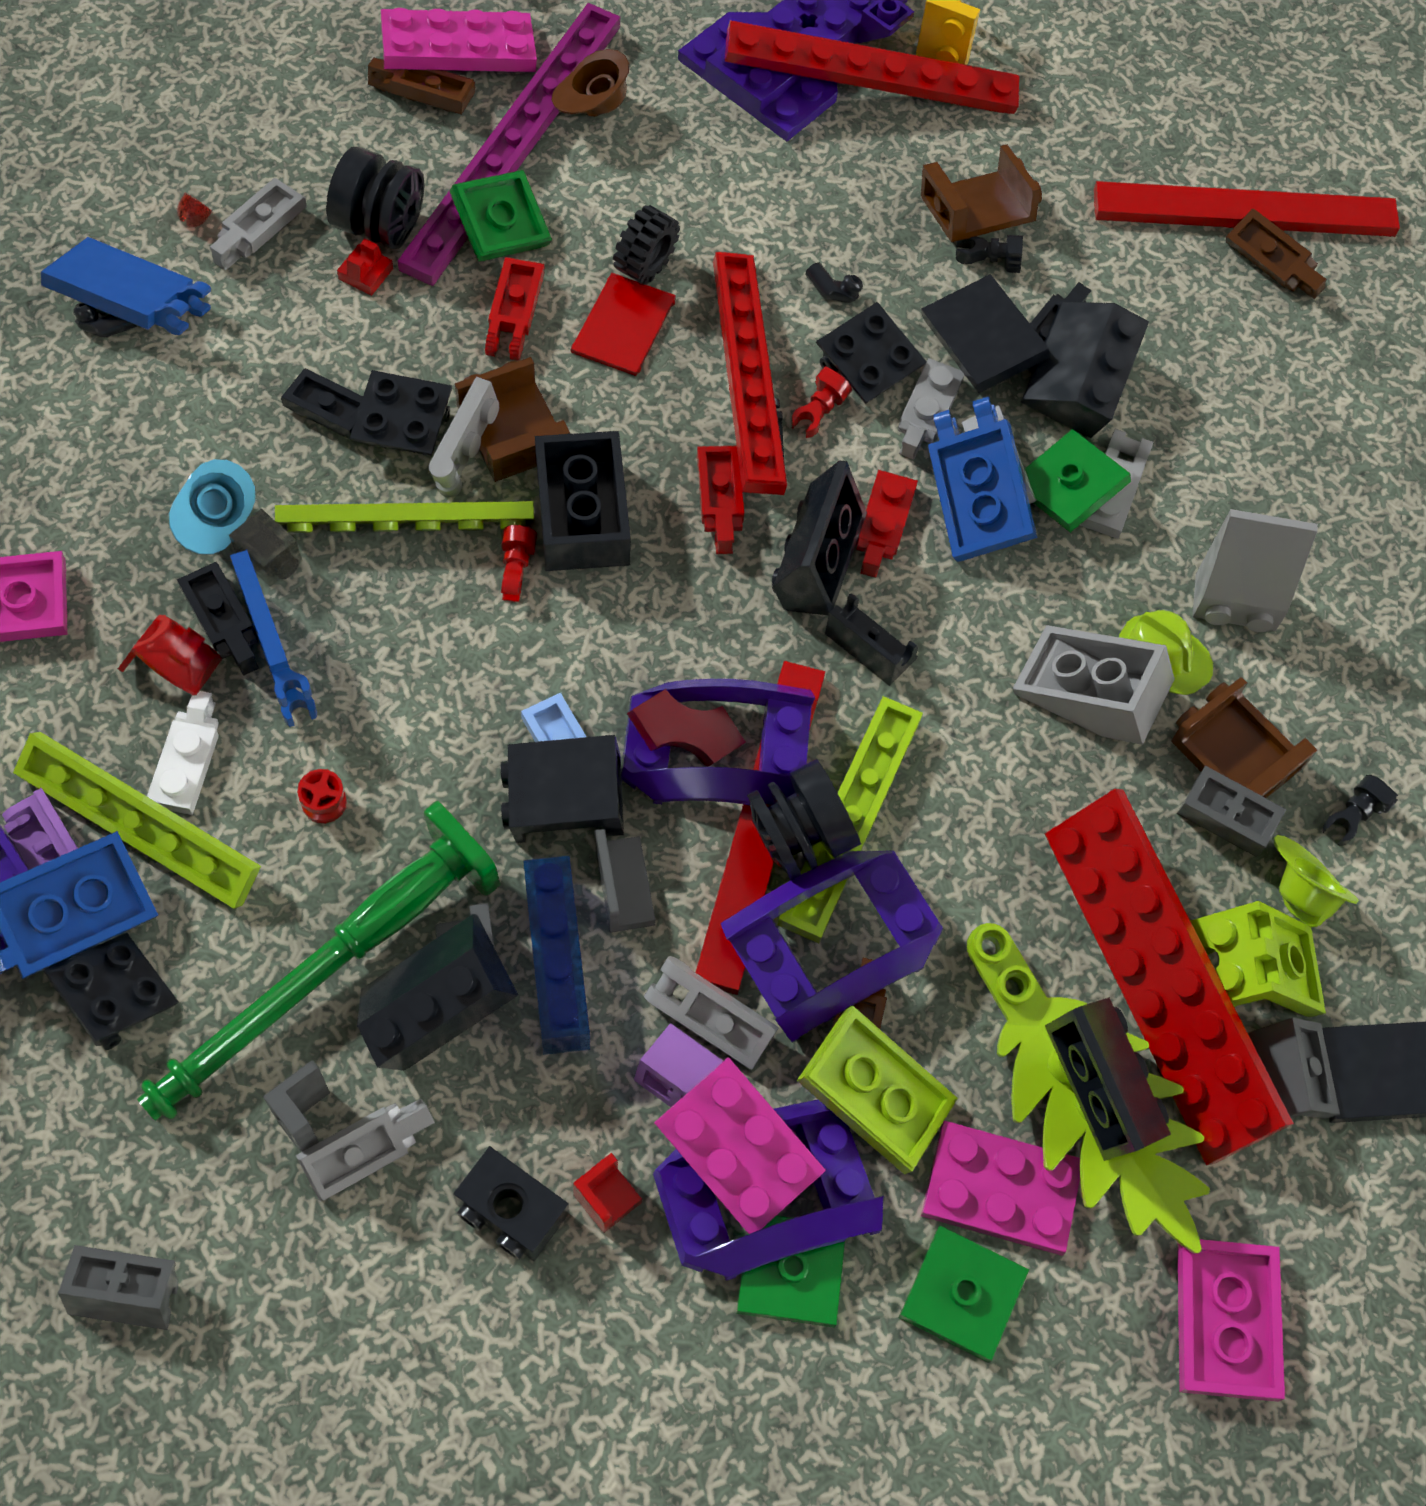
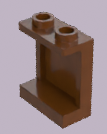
(1240, 741)

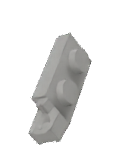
(256, 222)
(932, 394)
(363, 1147)

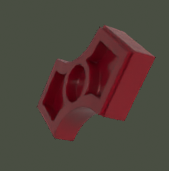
(702, 732)

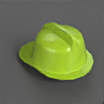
(1187, 655)
(1308, 886)

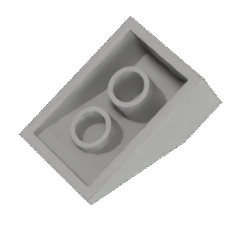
(1252, 570)
(1098, 681)

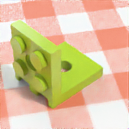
(1264, 957)

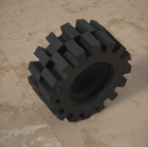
(646, 244)

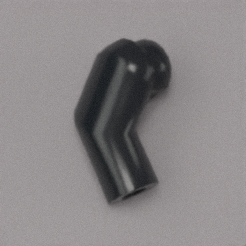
(831, 289)

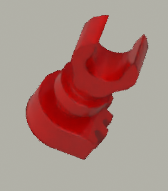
(831, 389)
(517, 543)

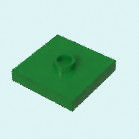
(500, 215)
(1074, 480)
(795, 1287)
(964, 1294)

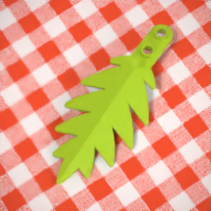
(1148, 1183)

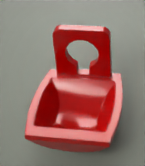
(175, 654)

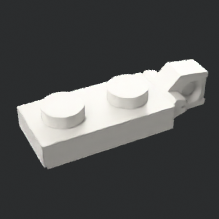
(186, 756)

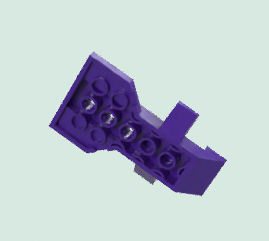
(782, 99)

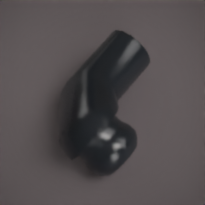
(99, 323)

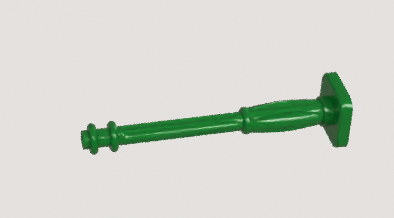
(380, 916)

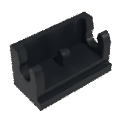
(869, 641)

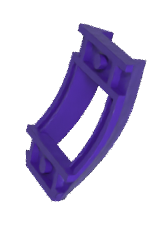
(782, 744)
(779, 973)
(842, 1190)

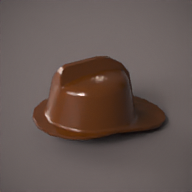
(594, 85)

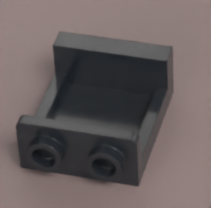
(563, 786)

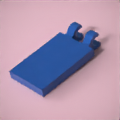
(126, 286)
(980, 484)
(282, 675)
(70, 905)

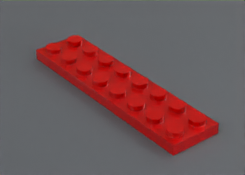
(1167, 978)

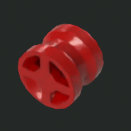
(318, 786)

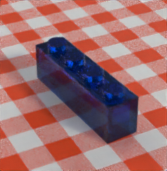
(556, 955)

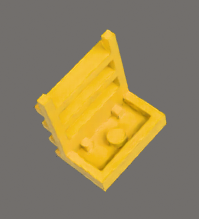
(947, 30)

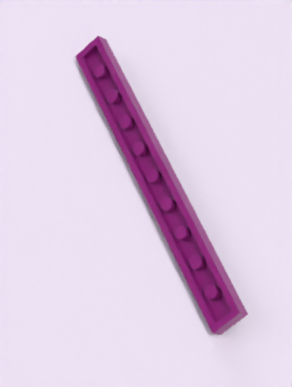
(509, 142)

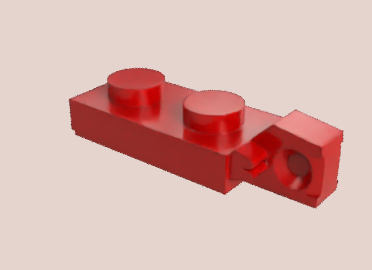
(720, 494)
(885, 519)

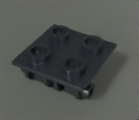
(870, 352)
(401, 413)
(110, 988)

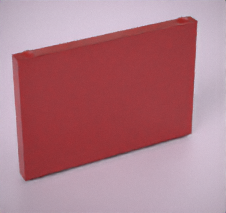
(623, 324)

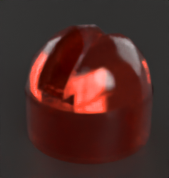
(192, 211)

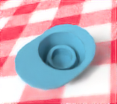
(211, 506)

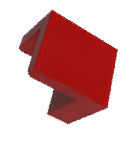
(606, 1193)

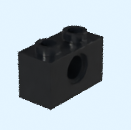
(499, 1178)

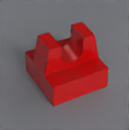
(365, 267)

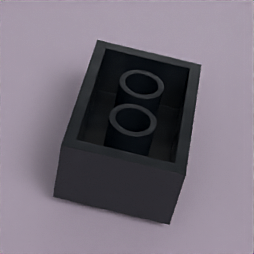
(582, 501)

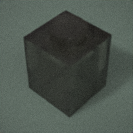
(269, 545)

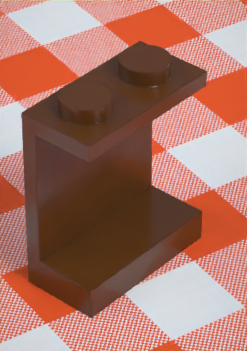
(984, 201)
(522, 414)

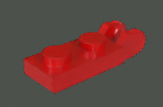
(514, 304)

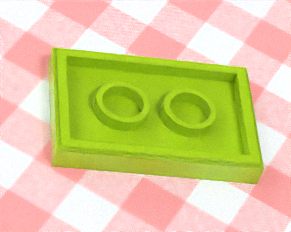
(877, 1090)

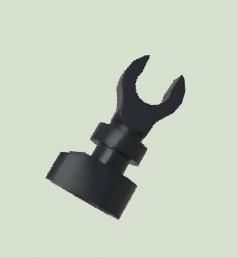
(980, 249)
(1370, 796)

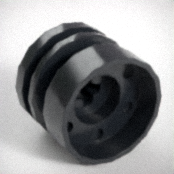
(375, 197)
(803, 819)

